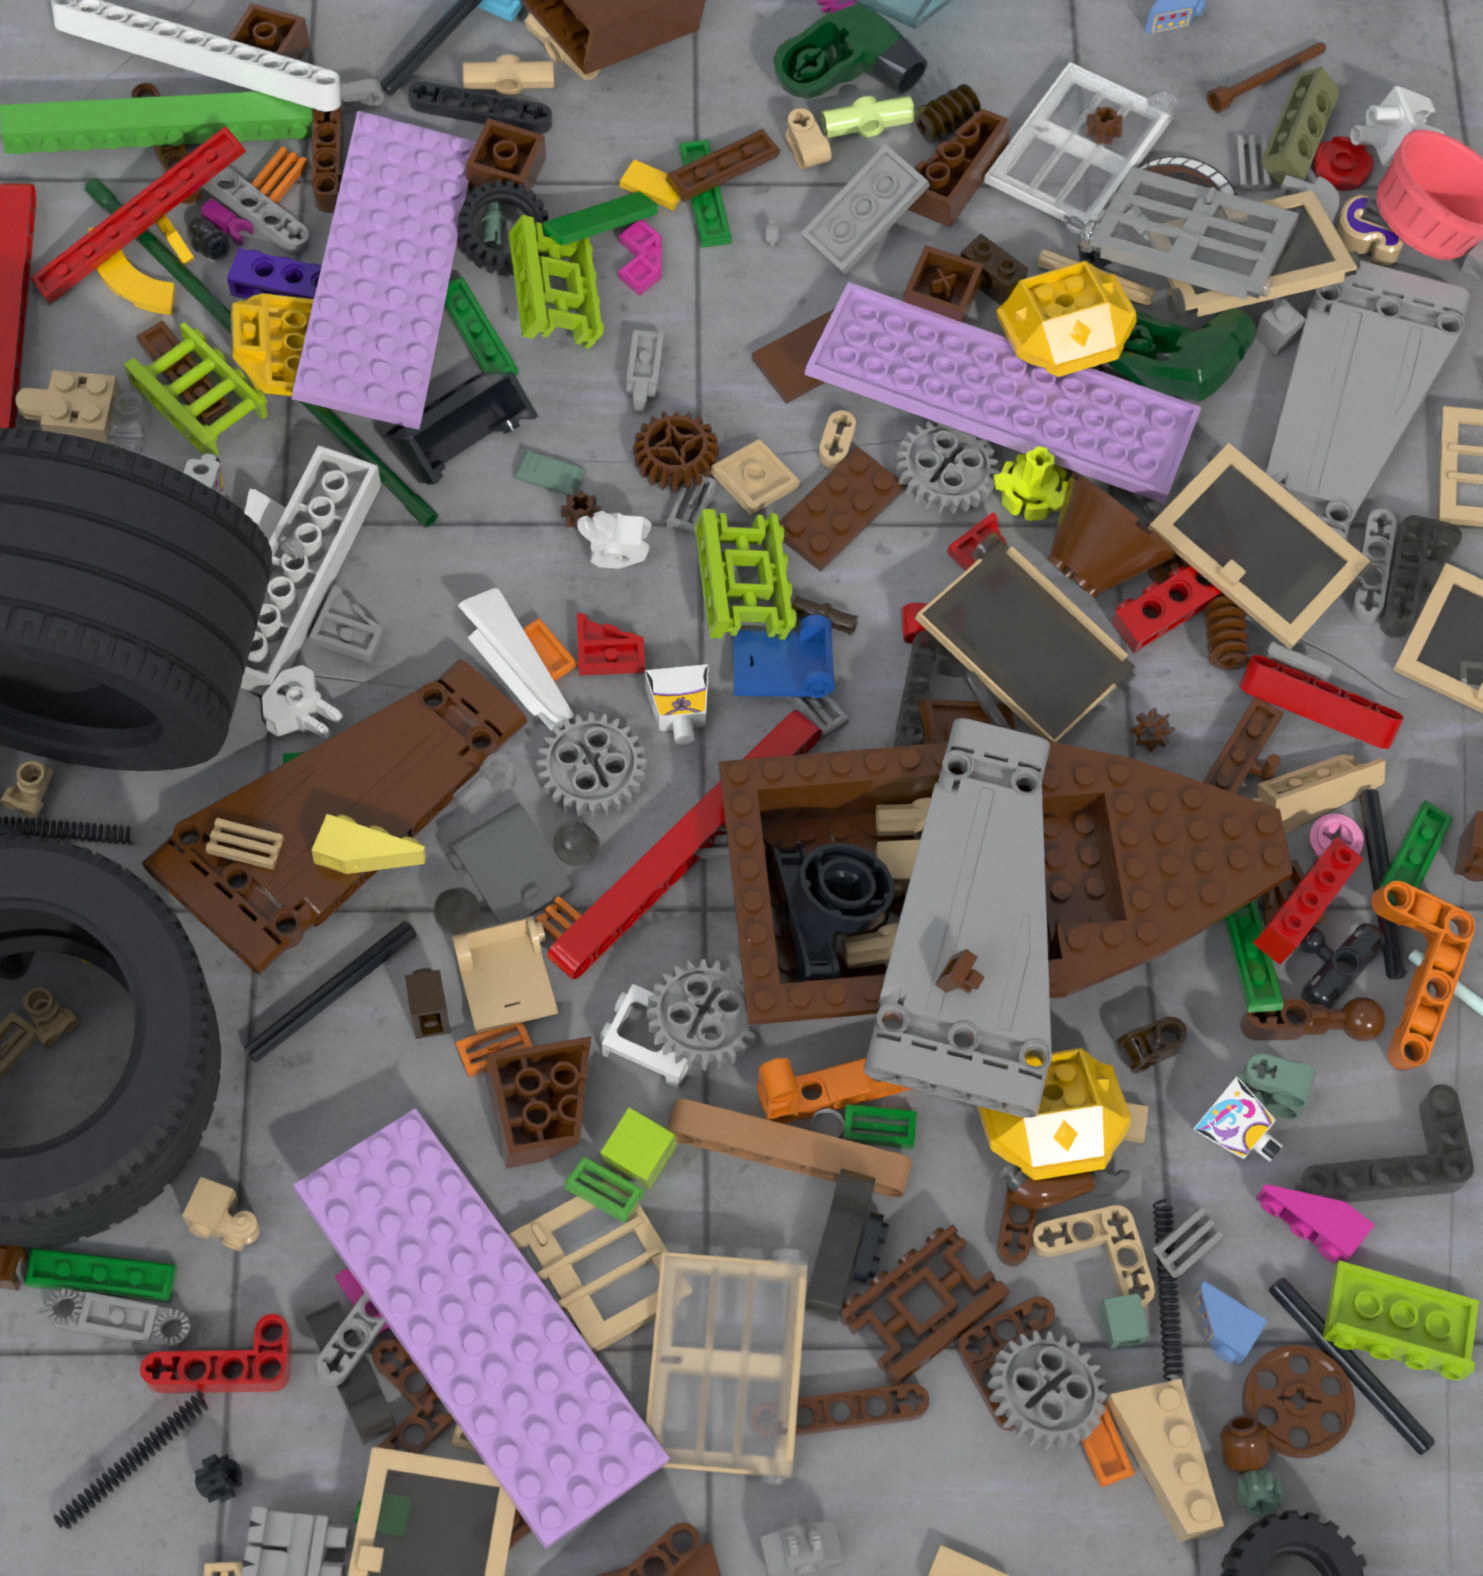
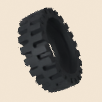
(485, 195)

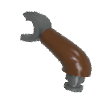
(1057, 1190)

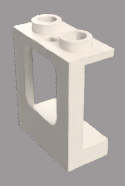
(652, 1060)

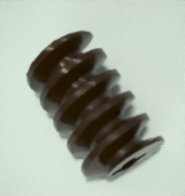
(946, 112)

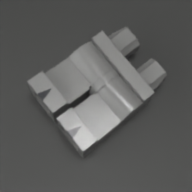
(302, 1544)

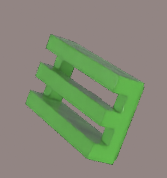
(597, 1200)

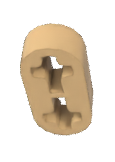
(831, 437)

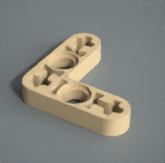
(1101, 1235)

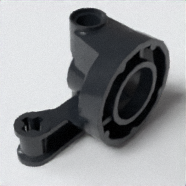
(828, 894)

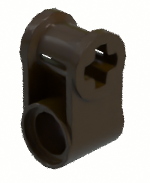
(1146, 1045)

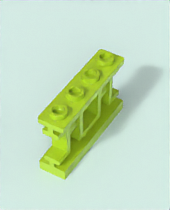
(534, 289)
(719, 577)

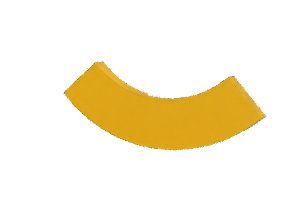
(175, 240)
(135, 286)

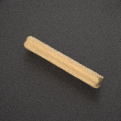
(1134, 291)

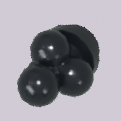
(208, 239)

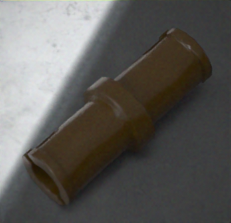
(840, 620)

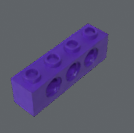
(281, 274)

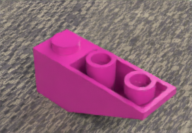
(1323, 1221)

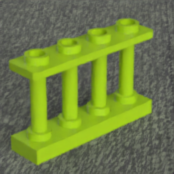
(185, 417)

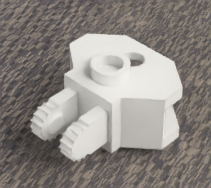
(615, 537)
(296, 704)

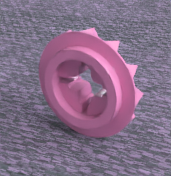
(1328, 825)

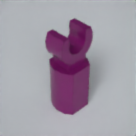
(226, 220)

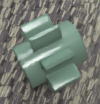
(1259, 1492)

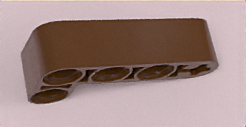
(327, 158)

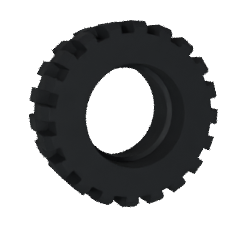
(1293, 1535)

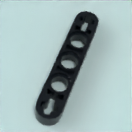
(469, 98)

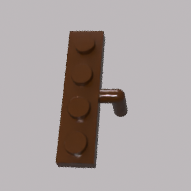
(1244, 748)

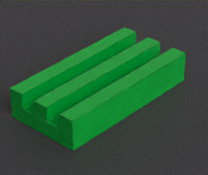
(880, 1113)

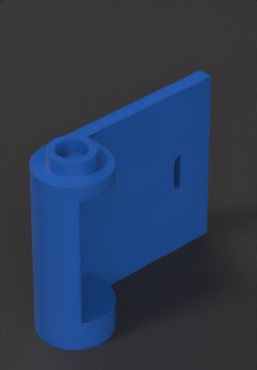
(787, 667)

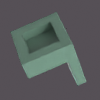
(1123, 1322)

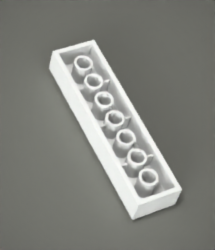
(325, 519)

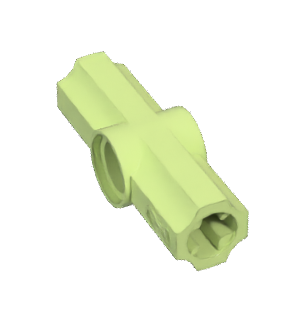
(867, 116)

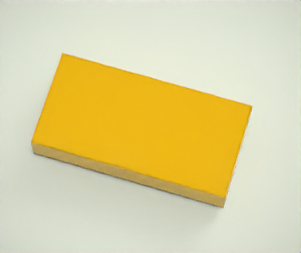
(650, 183)

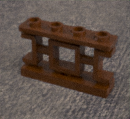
(941, 1326)

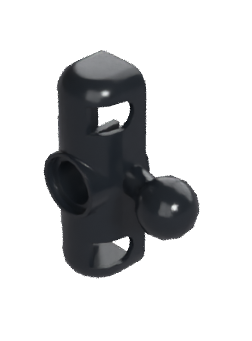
(1354, 951)

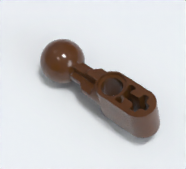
(1359, 1019)

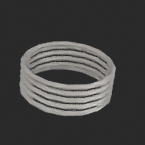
(828, 1111)

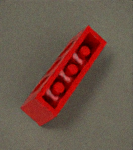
(1140, 630)
(1308, 901)

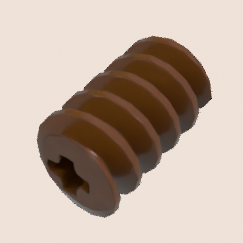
(1226, 634)

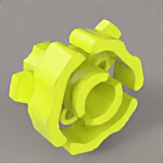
(1032, 479)

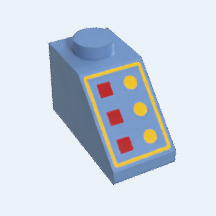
(1173, 14)
(1227, 1324)

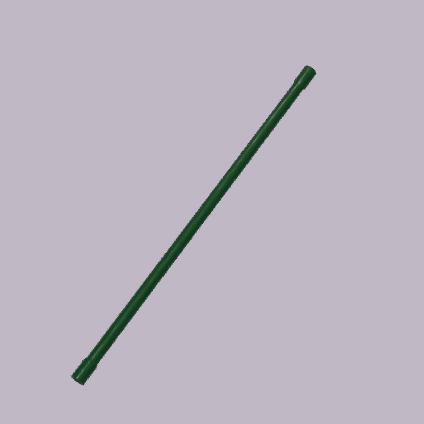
(413, 503)

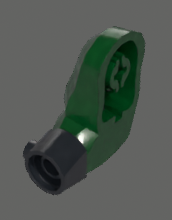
(842, 49)

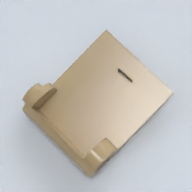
(505, 974)

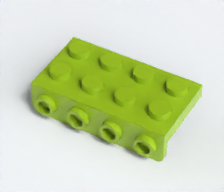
(1401, 1321)

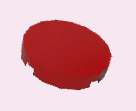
(1343, 163)

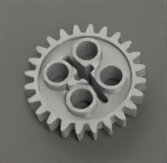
(967, 483)
(564, 778)
(675, 1000)
(1071, 1416)

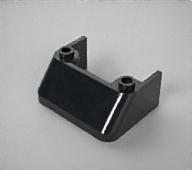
(458, 420)

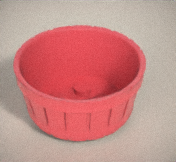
(1434, 195)

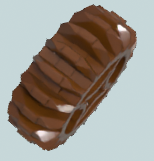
(680, 437)

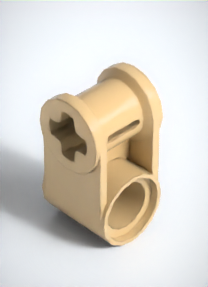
(806, 139)

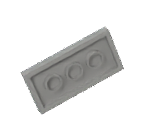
(865, 209)

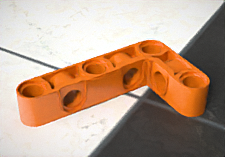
(1439, 966)
(838, 1085)

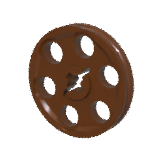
(1310, 1390)

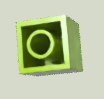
(639, 1148)

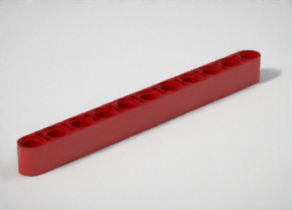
(16, 246)
(666, 861)

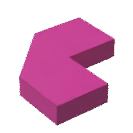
(647, 265)

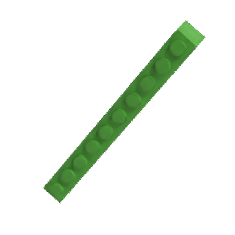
(150, 121)

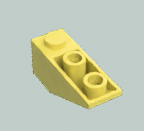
(356, 848)

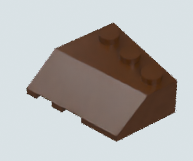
(538, 1098)

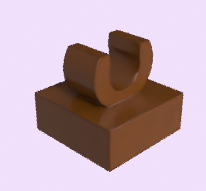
(959, 973)

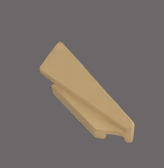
(1319, 788)

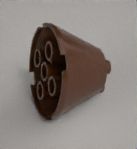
(1100, 541)

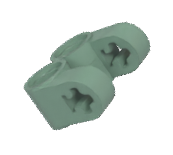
(1283, 1092)

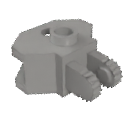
(801, 1548)

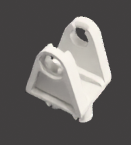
(1393, 121)

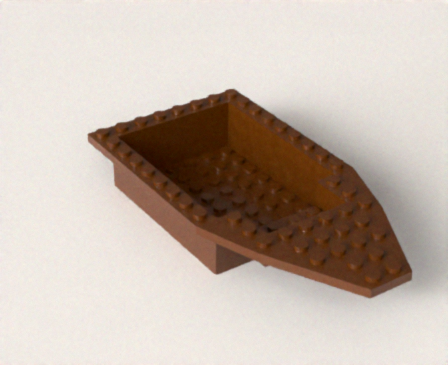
(1127, 856)

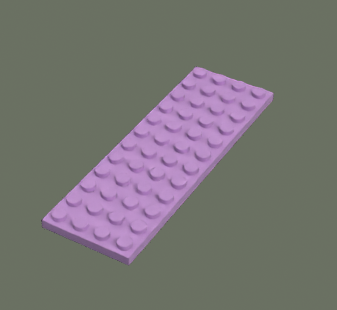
(385, 272)
(984, 389)
(481, 1327)

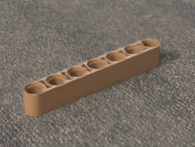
(786, 1146)

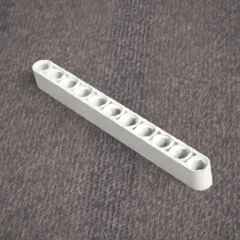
(199, 52)

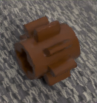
(1104, 125)
(577, 507)
(1145, 736)

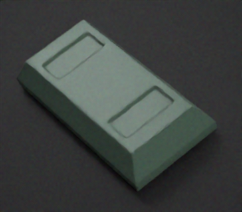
(549, 473)

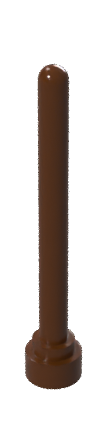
(1222, 97)

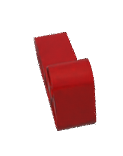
(218, 1362)

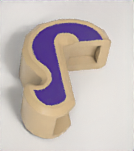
(1367, 236)

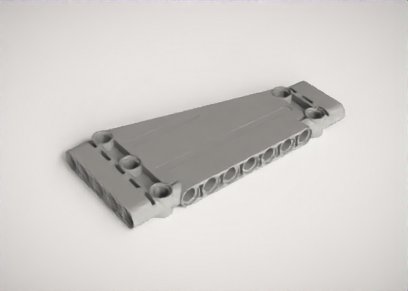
(1358, 383)
(983, 892)

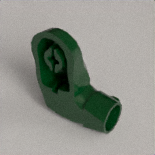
(1183, 360)

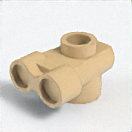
(29, 789)
(52, 1020)

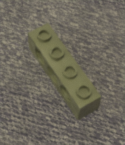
(1301, 125)

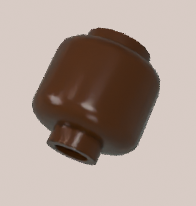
(1245, 1444)

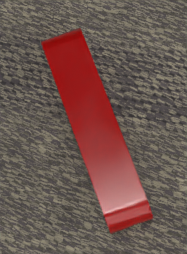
(1321, 701)

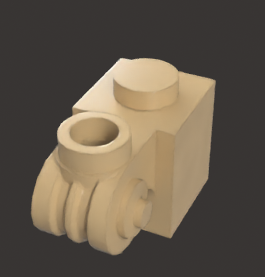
(211, 1212)

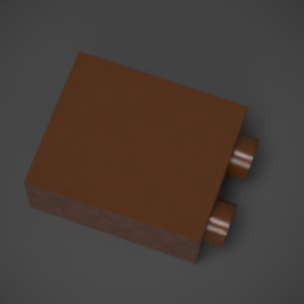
(613, 30)

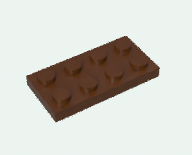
(839, 508)

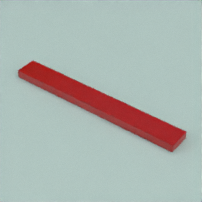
(137, 215)

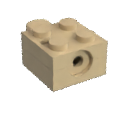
(73, 404)

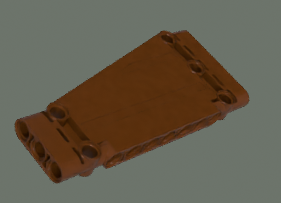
(381, 772)

